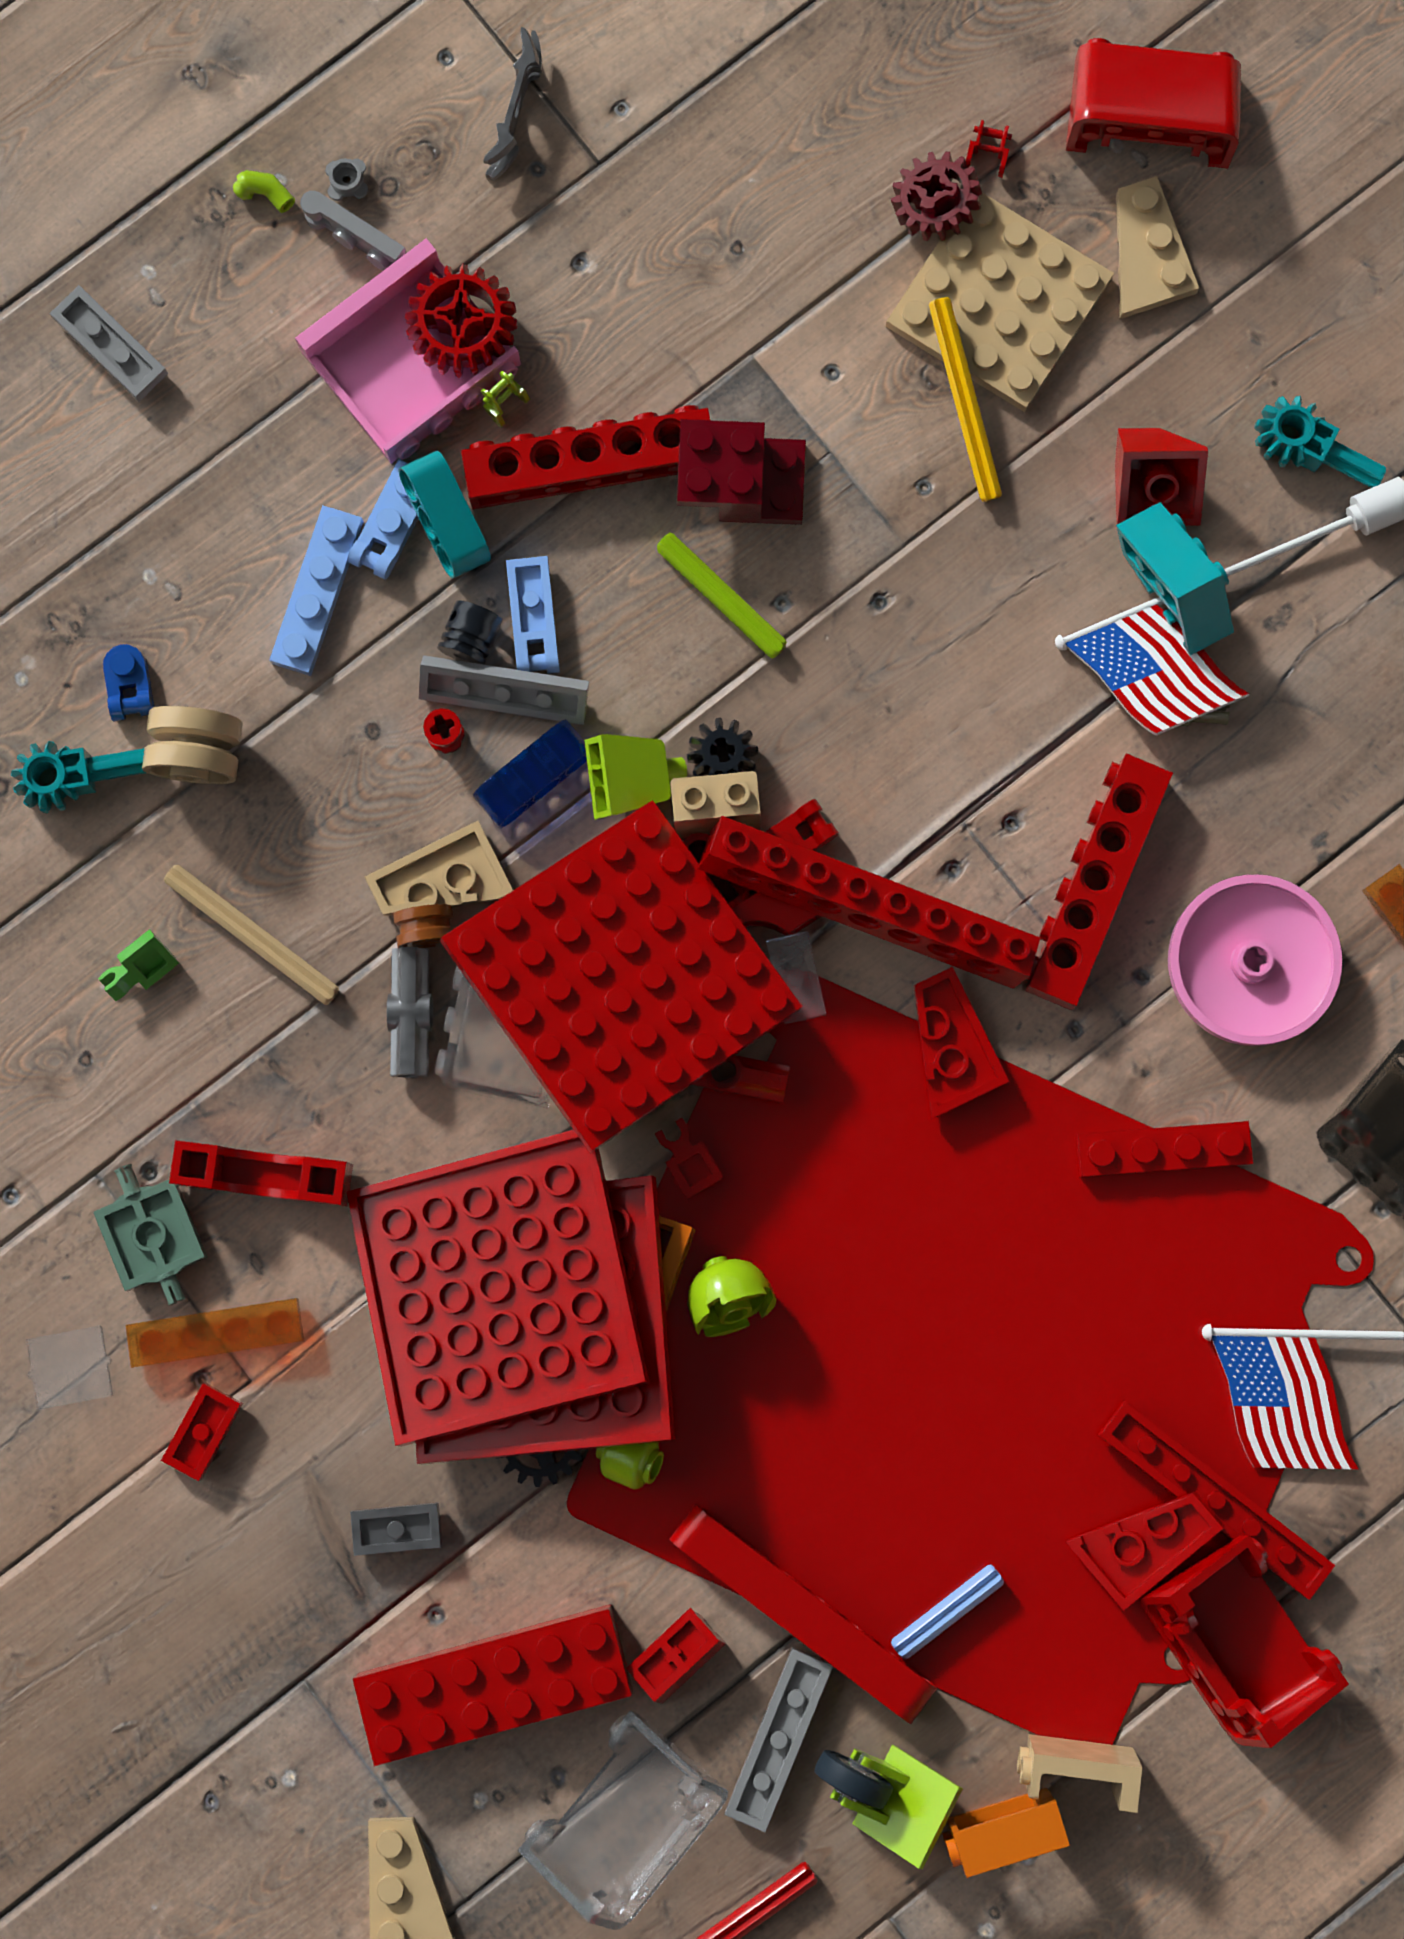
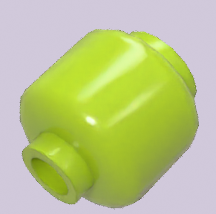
(631, 1464)

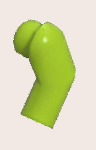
(263, 183)

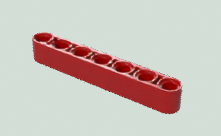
(803, 1614)

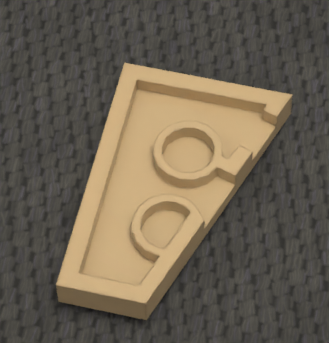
(448, 871)
(401, 1884)

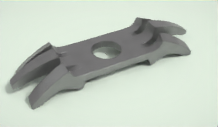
(527, 69)

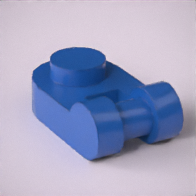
(125, 669)

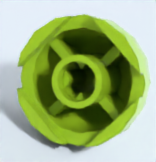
(727, 1295)

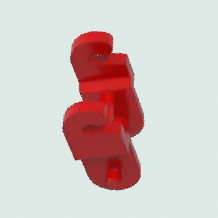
(994, 133)

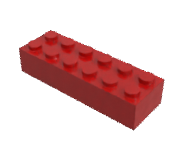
(492, 1685)

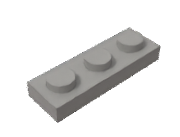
(108, 343)

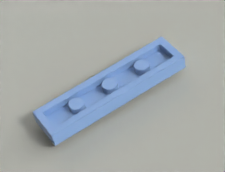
(316, 591)

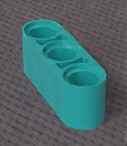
(444, 514)

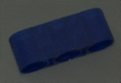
(532, 774)

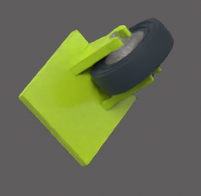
(898, 1807)

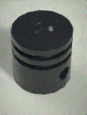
(469, 632)

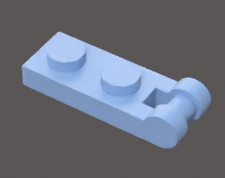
(387, 525)
(532, 613)

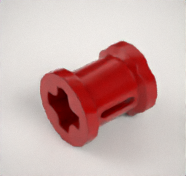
(431, 730)

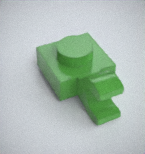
(142, 962)

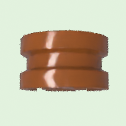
(423, 925)

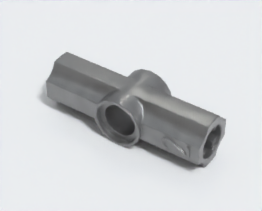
(410, 1012)

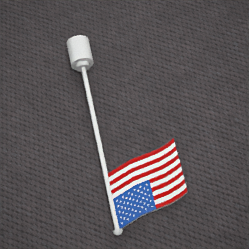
(1145, 656)
(1286, 1395)

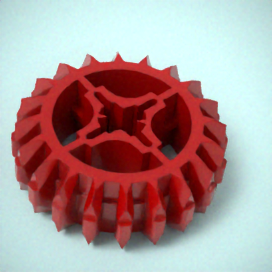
(446, 317)

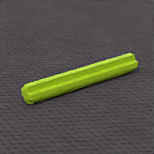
(721, 595)

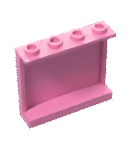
(373, 367)

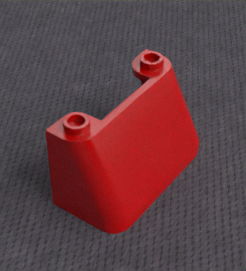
(1156, 99)
(1242, 1645)

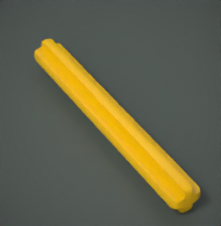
(965, 399)

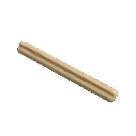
(251, 934)

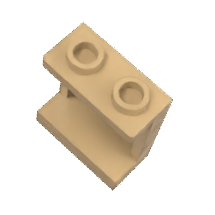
(703, 799)
(1083, 1761)

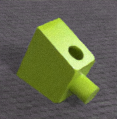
(629, 773)

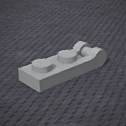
(350, 230)

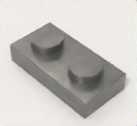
(396, 1529)

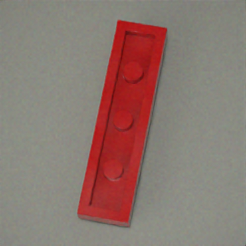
(1164, 1149)

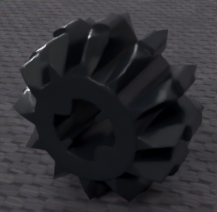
(722, 737)

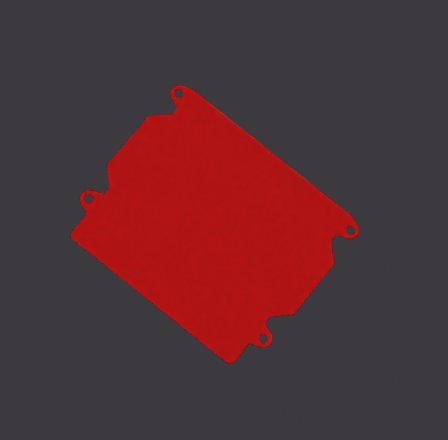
(952, 1352)

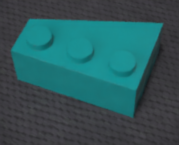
(1179, 574)

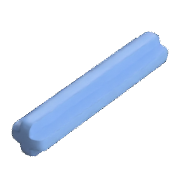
(947, 1612)

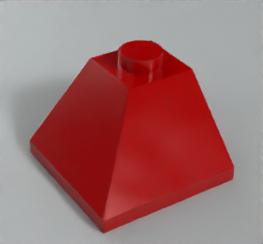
(1159, 468)

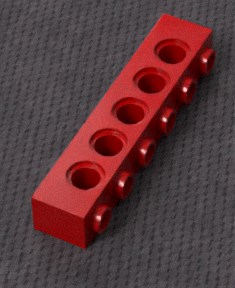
(571, 474)
(1147, 786)

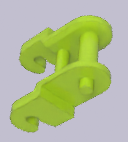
(492, 405)

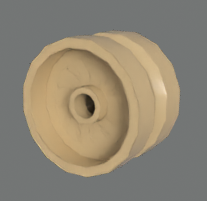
(192, 745)

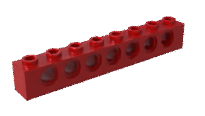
(869, 903)

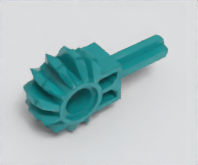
(1315, 442)
(75, 773)

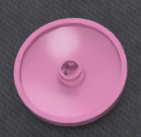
(1255, 960)

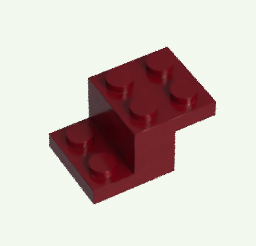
(741, 472)

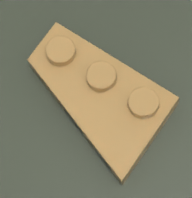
(1151, 253)

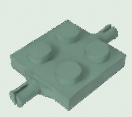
(150, 1234)

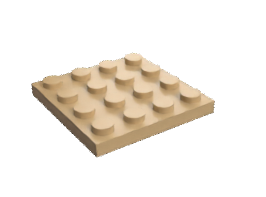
(1012, 296)

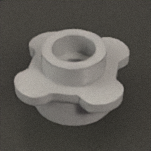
(344, 168)

